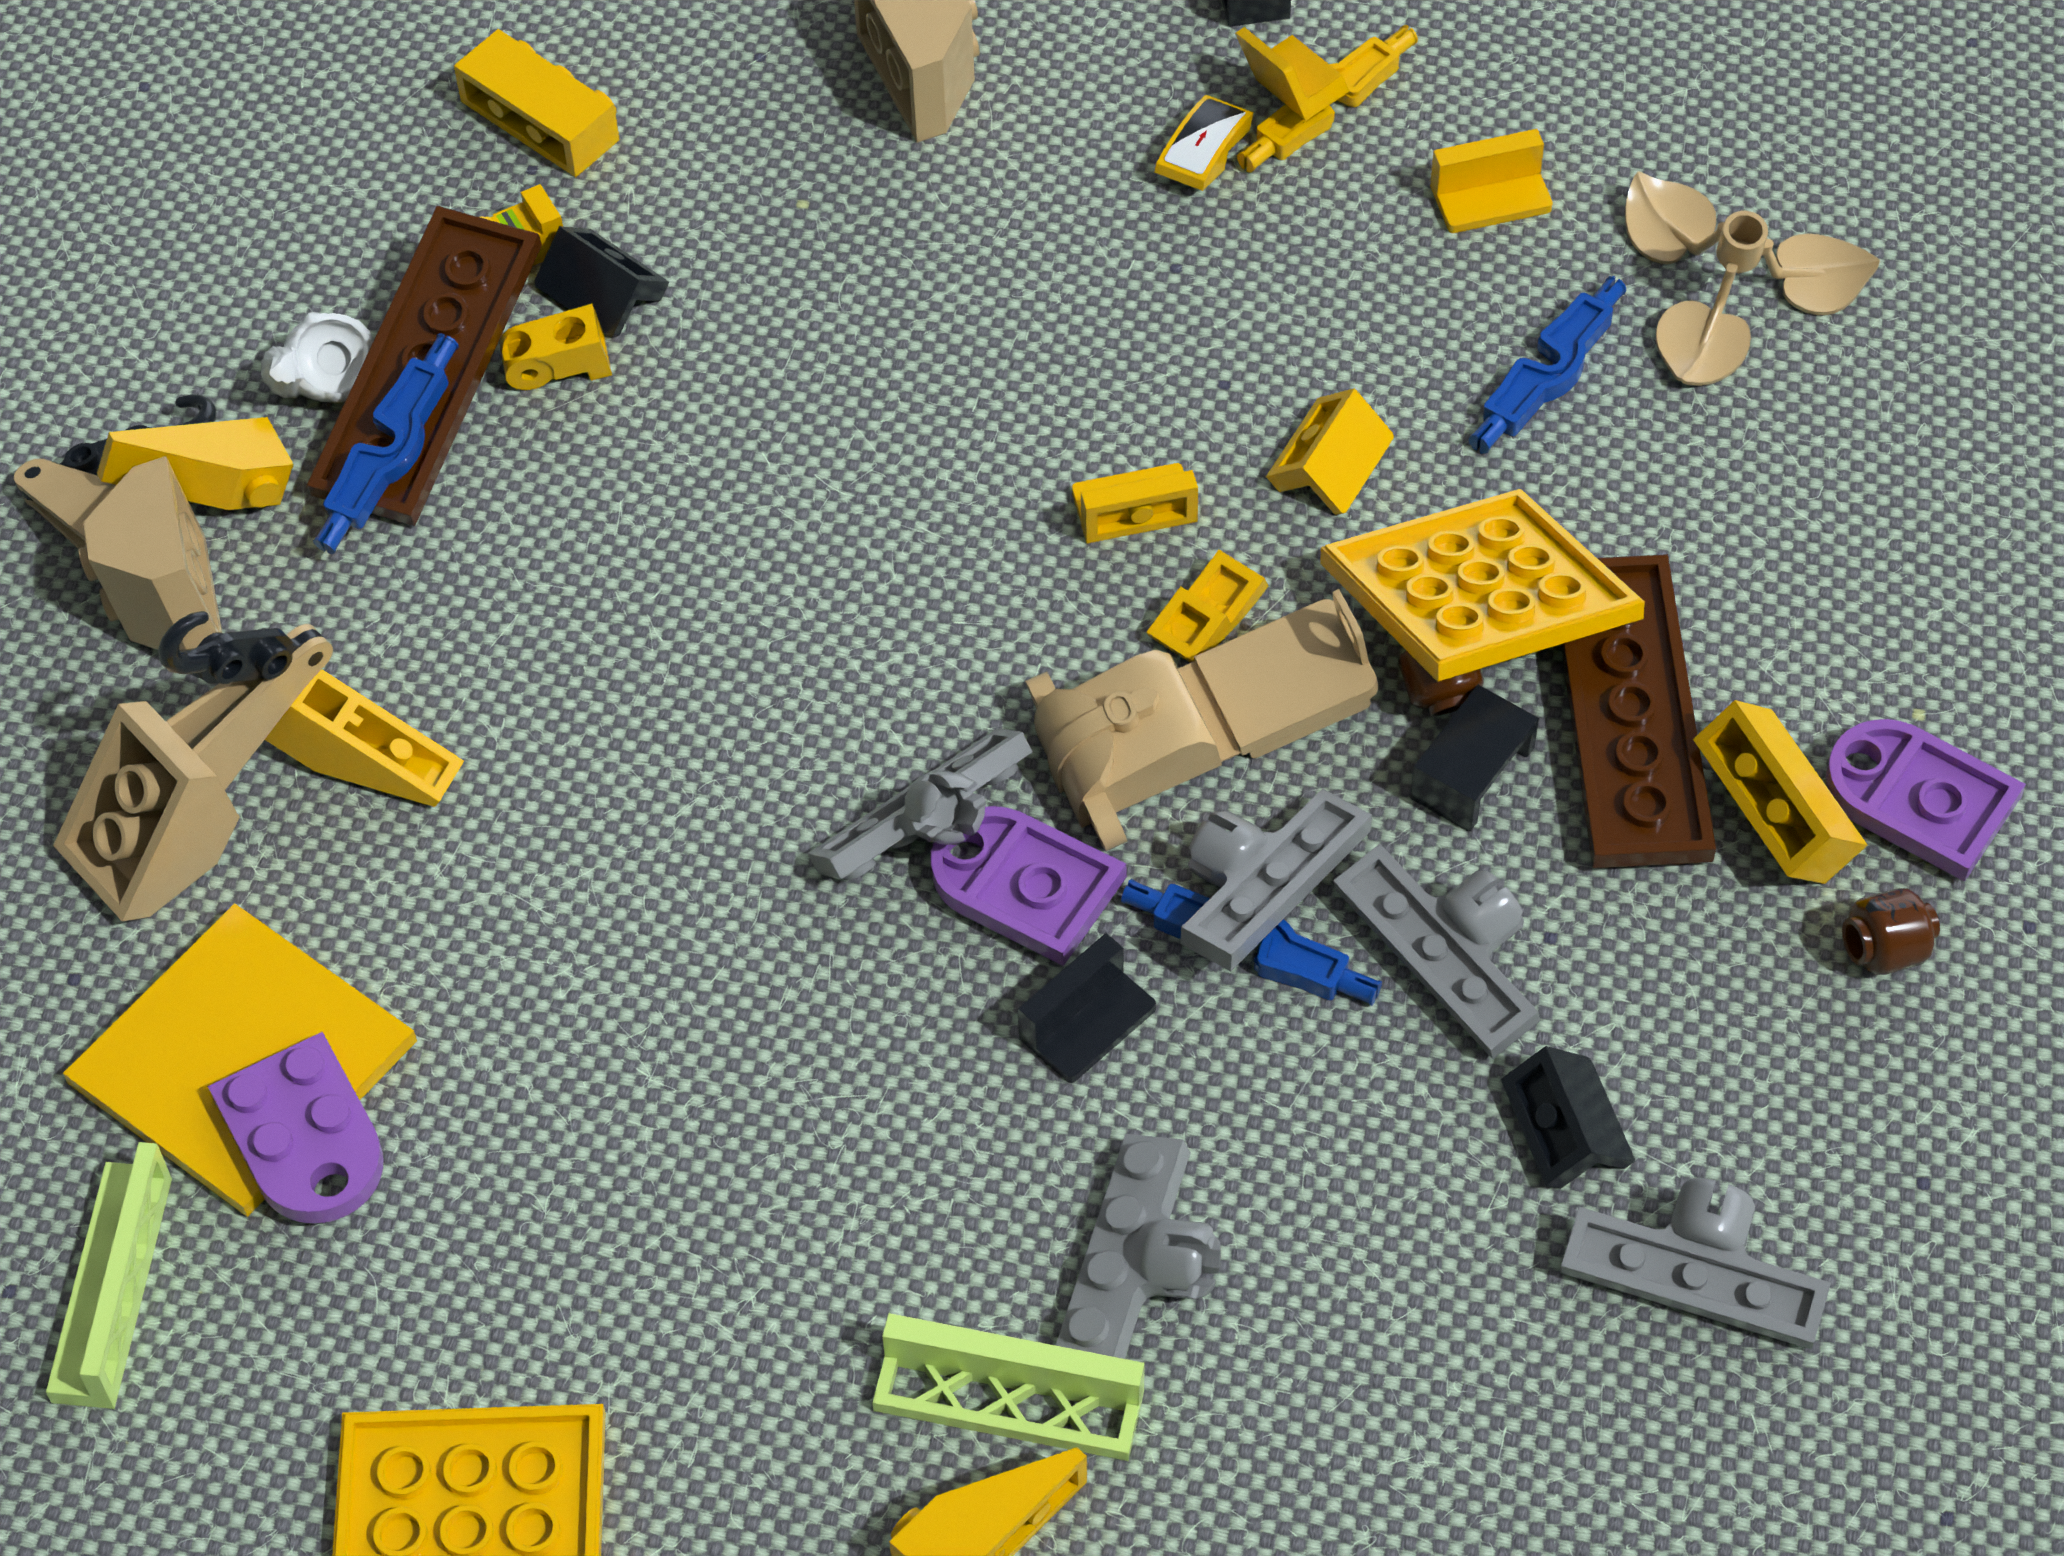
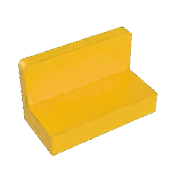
(1293, 73)
(1490, 181)
(1333, 450)
(1136, 502)

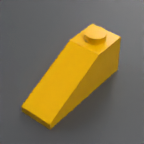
(215, 462)
(362, 743)
(993, 1513)

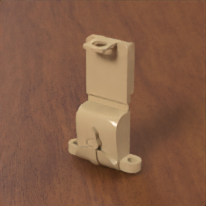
(1165, 724)

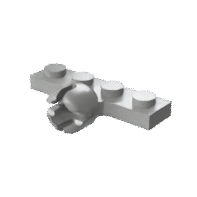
(933, 807)
(1264, 872)
(1447, 942)
(1138, 1249)
(1698, 1265)

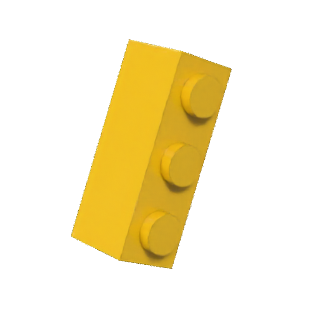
(537, 102)
(1780, 792)

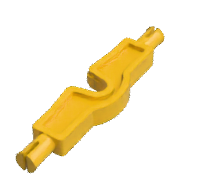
(1363, 73)

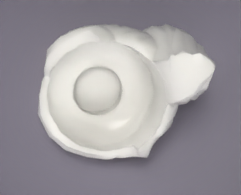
(318, 358)

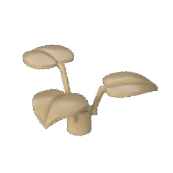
(1700, 341)

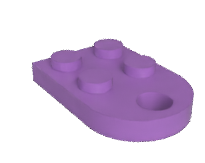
(1922, 793)
(1028, 882)
(299, 1124)

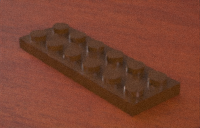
(455, 285)
(1637, 732)

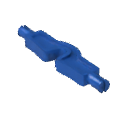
(1534, 383)
(372, 467)
(1280, 957)

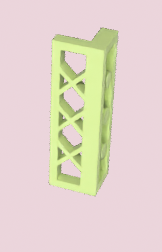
(110, 1281)
(1012, 1364)

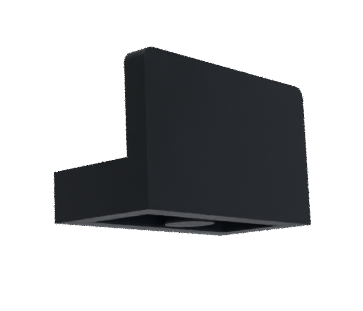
(591, 270)
(1084, 1011)
(1565, 1115)

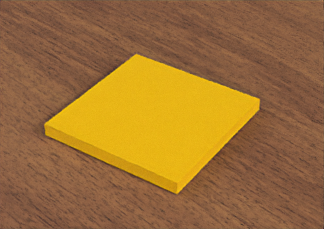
(1481, 584)
(212, 1015)
(471, 1482)

